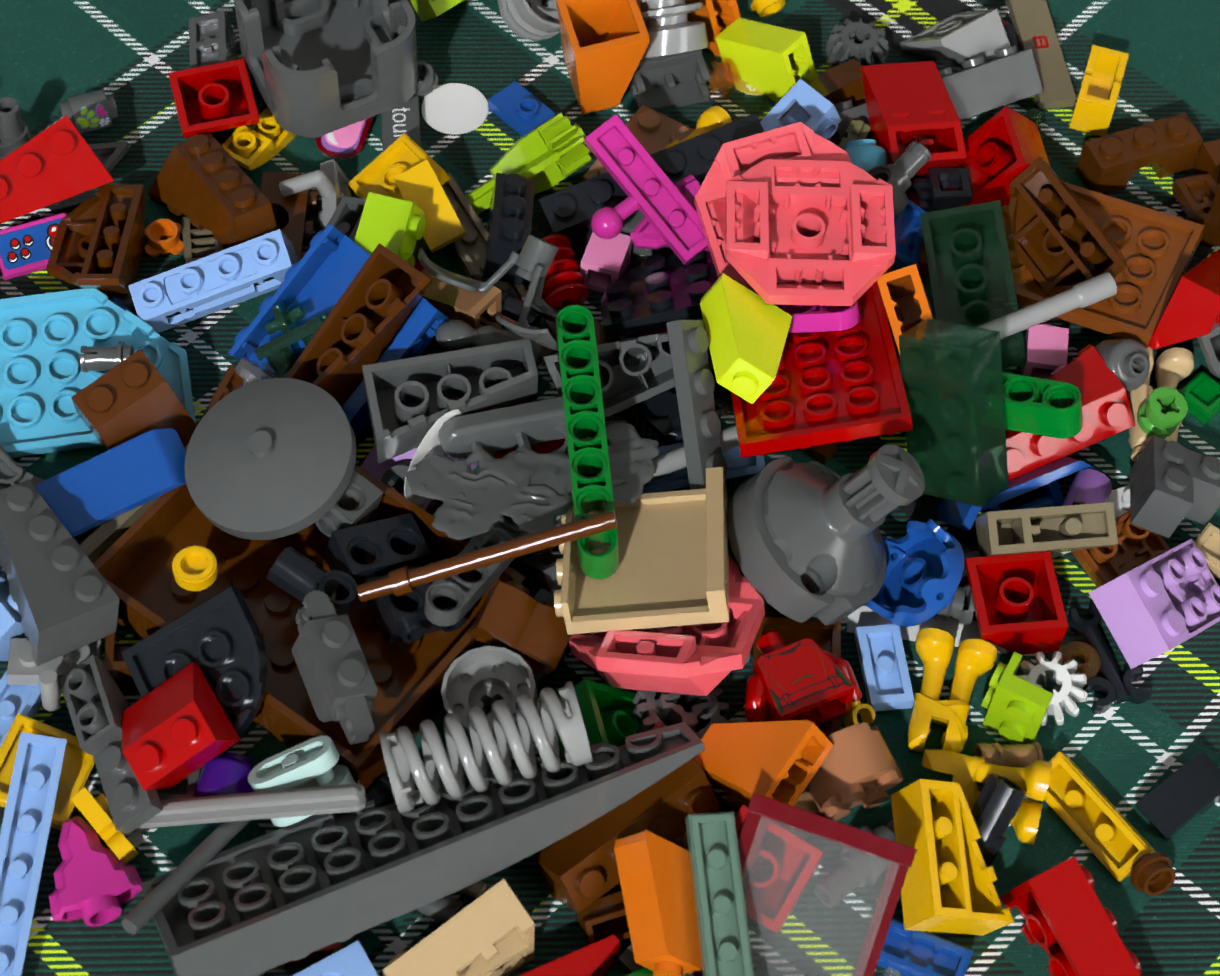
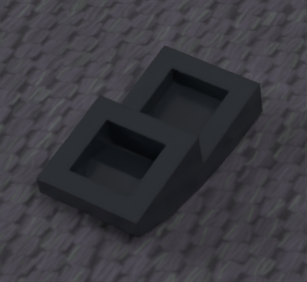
(941, 189)
(1182, 796)

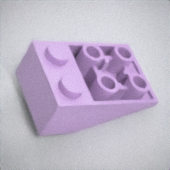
(1160, 603)

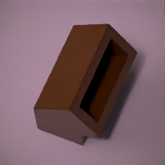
(603, 919)

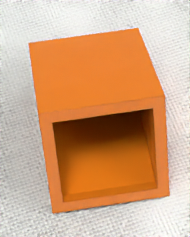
(601, 48)

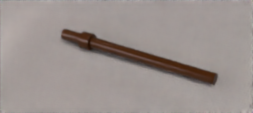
(404, 580)

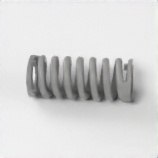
(407, 768)

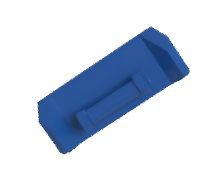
(1047, 476)
(116, 480)

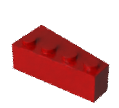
(48, 171)
(1071, 923)

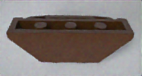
(1057, 232)
(101, 241)

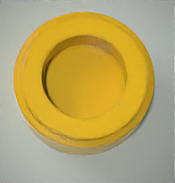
(195, 568)

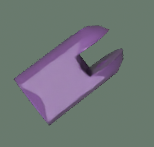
(1088, 487)

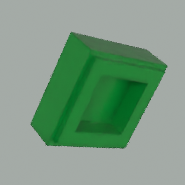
(1202, 397)

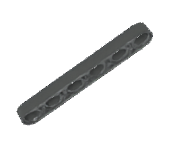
(466, 593)

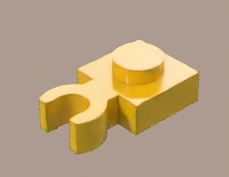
(99, 816)

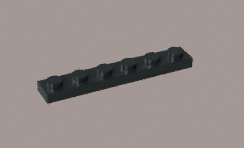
(575, 205)

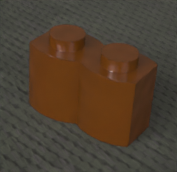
(521, 625)

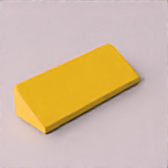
(1094, 818)

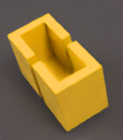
(1099, 90)

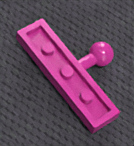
(646, 190)

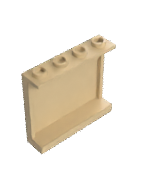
(668, 568)

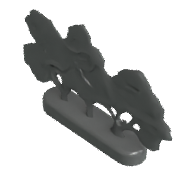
(523, 483)

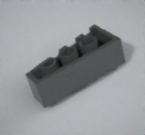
(414, 392)
(51, 578)

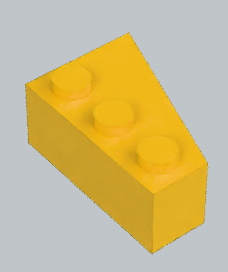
(948, 879)

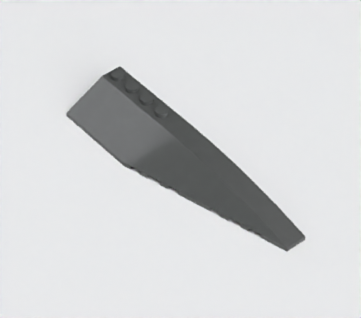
(355, 871)

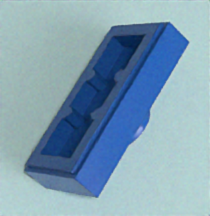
(519, 108)
(908, 236)
(922, 953)

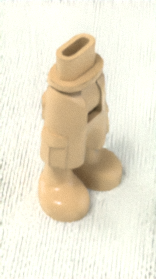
(1170, 369)

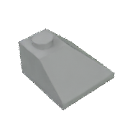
(961, 37)

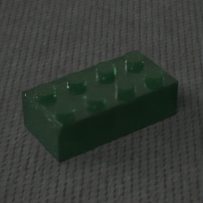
(972, 270)
(956, 409)

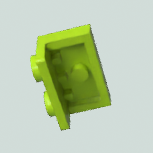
(1014, 704)

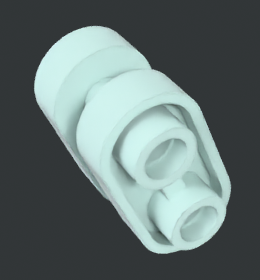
(300, 767)

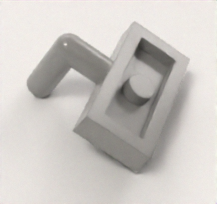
(330, 183)
(23, 670)

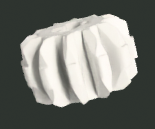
(1067, 684)

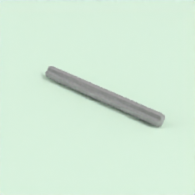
(259, 805)

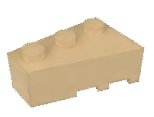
(481, 940)

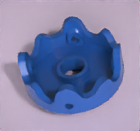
(919, 575)

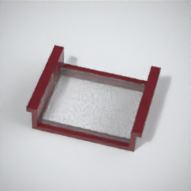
(816, 891)

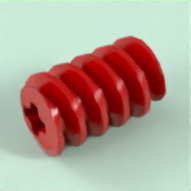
(563, 281)

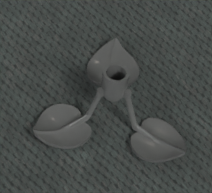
(532, 265)

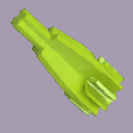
(542, 154)

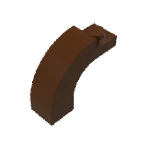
(1201, 203)

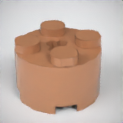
(854, 772)

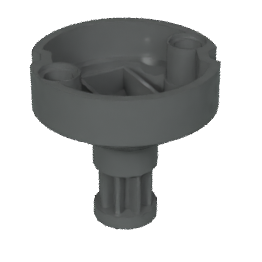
(815, 536)

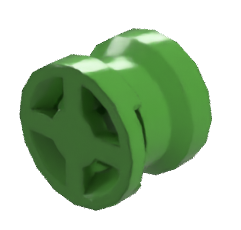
(1152, 414)

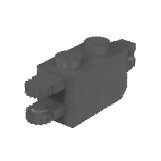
(334, 667)

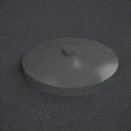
(270, 458)

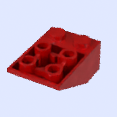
(913, 105)

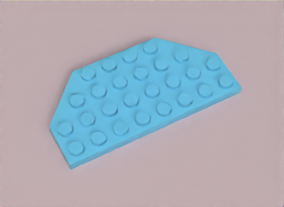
(43, 368)

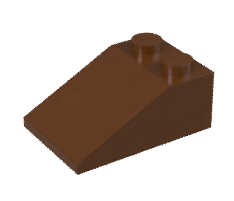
(130, 403)

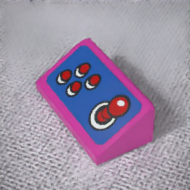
(28, 246)

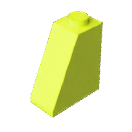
(766, 56)
(743, 337)

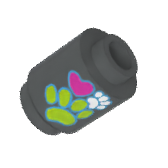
(90, 110)

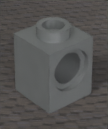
(354, 507)

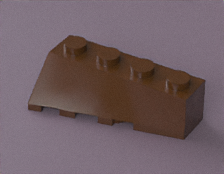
(213, 192)
(361, 324)
(584, 862)

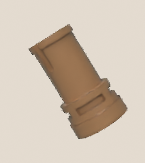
(1009, 755)

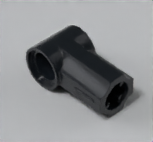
(300, 575)
(994, 812)

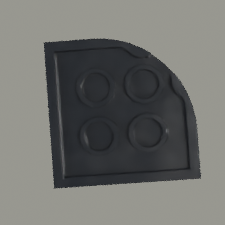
(656, 294)
(224, 645)

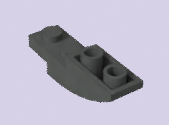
(97, 718)

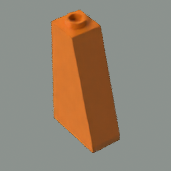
(904, 299)

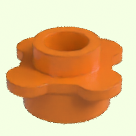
(160, 230)

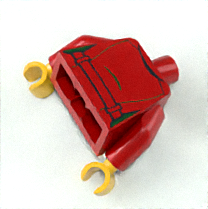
(802, 685)

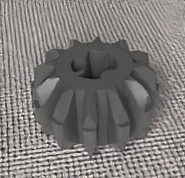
(856, 42)

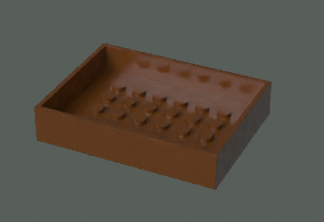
(404, 673)

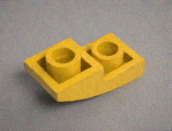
(258, 142)
(423, 188)

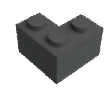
(1172, 485)

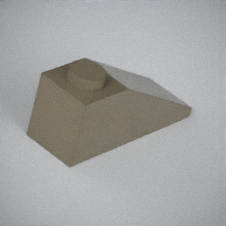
(1047, 529)

